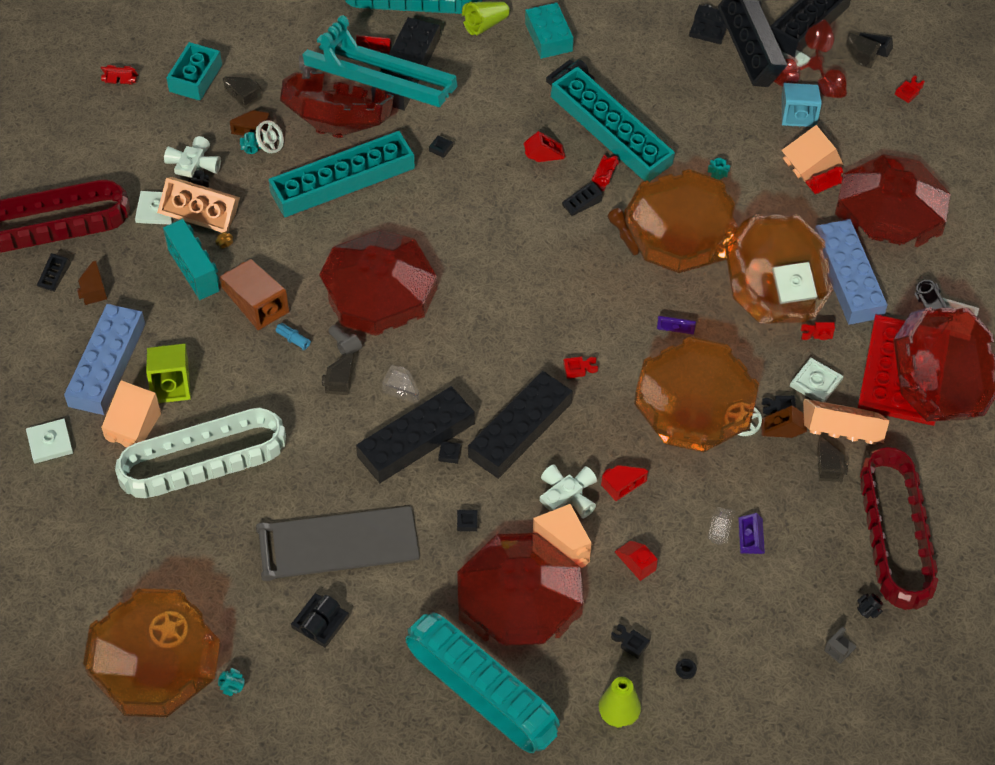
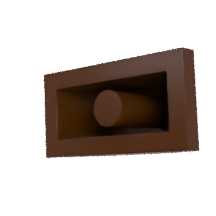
(249, 122)
(91, 285)
(784, 423)

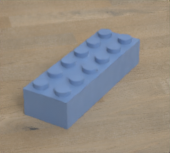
(851, 273)
(105, 359)

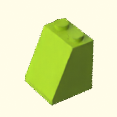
(168, 372)

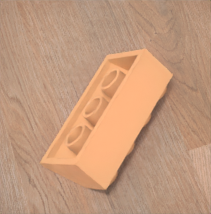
(198, 204)
(844, 421)

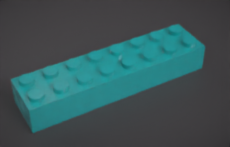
(612, 124)
(341, 174)

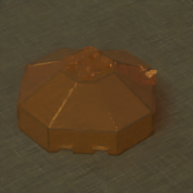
(682, 220)
(770, 243)
(696, 394)
(151, 653)

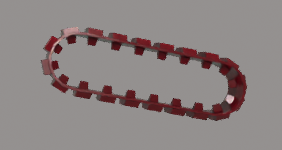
(67, 227)
(903, 463)

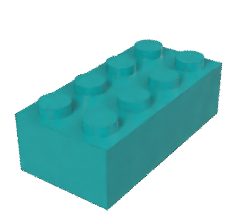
(192, 259)

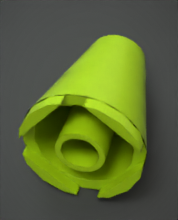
(483, 15)
(620, 703)

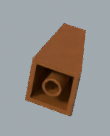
(255, 293)

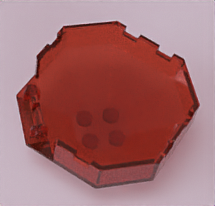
(337, 110)
(894, 200)
(378, 281)
(946, 364)
(519, 590)

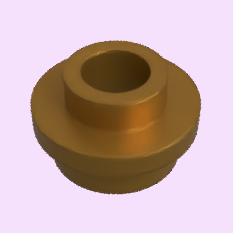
(224, 240)

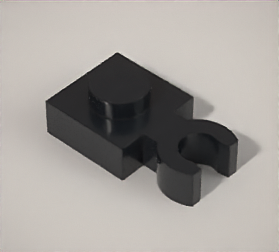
(778, 404)
(632, 642)

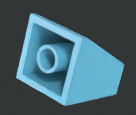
(800, 104)

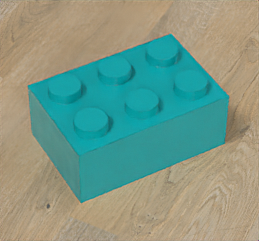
(549, 30)
(194, 71)

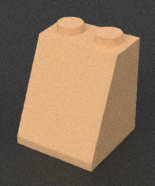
(811, 154)
(131, 415)
(565, 533)

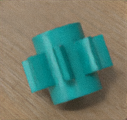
(249, 143)
(718, 168)
(231, 682)

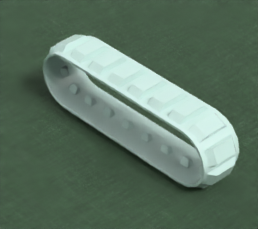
(195, 436)

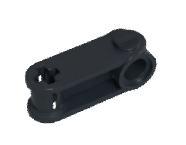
(929, 295)

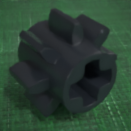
(200, 178)
(870, 605)

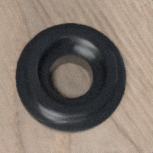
(686, 663)

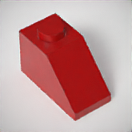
(543, 148)
(623, 480)
(638, 559)

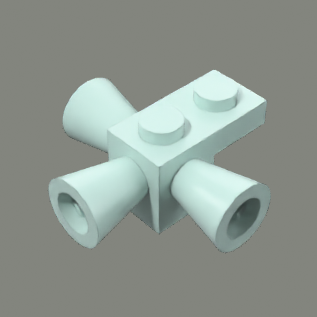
(192, 158)
(568, 490)

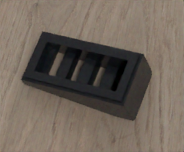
(886, 43)
(593, 194)
(64, 265)

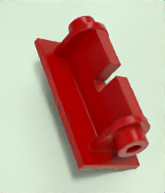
(374, 43)
(112, 73)
(604, 171)
(825, 180)

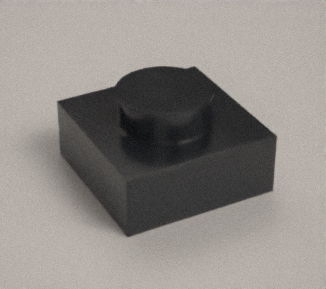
(440, 146)
(449, 452)
(466, 520)

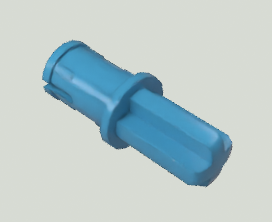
(293, 336)

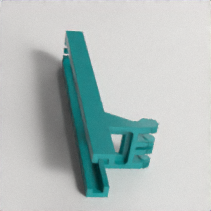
(340, 42)

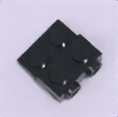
(708, 25)

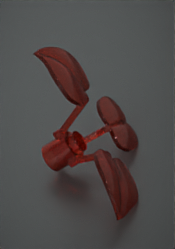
(819, 38)

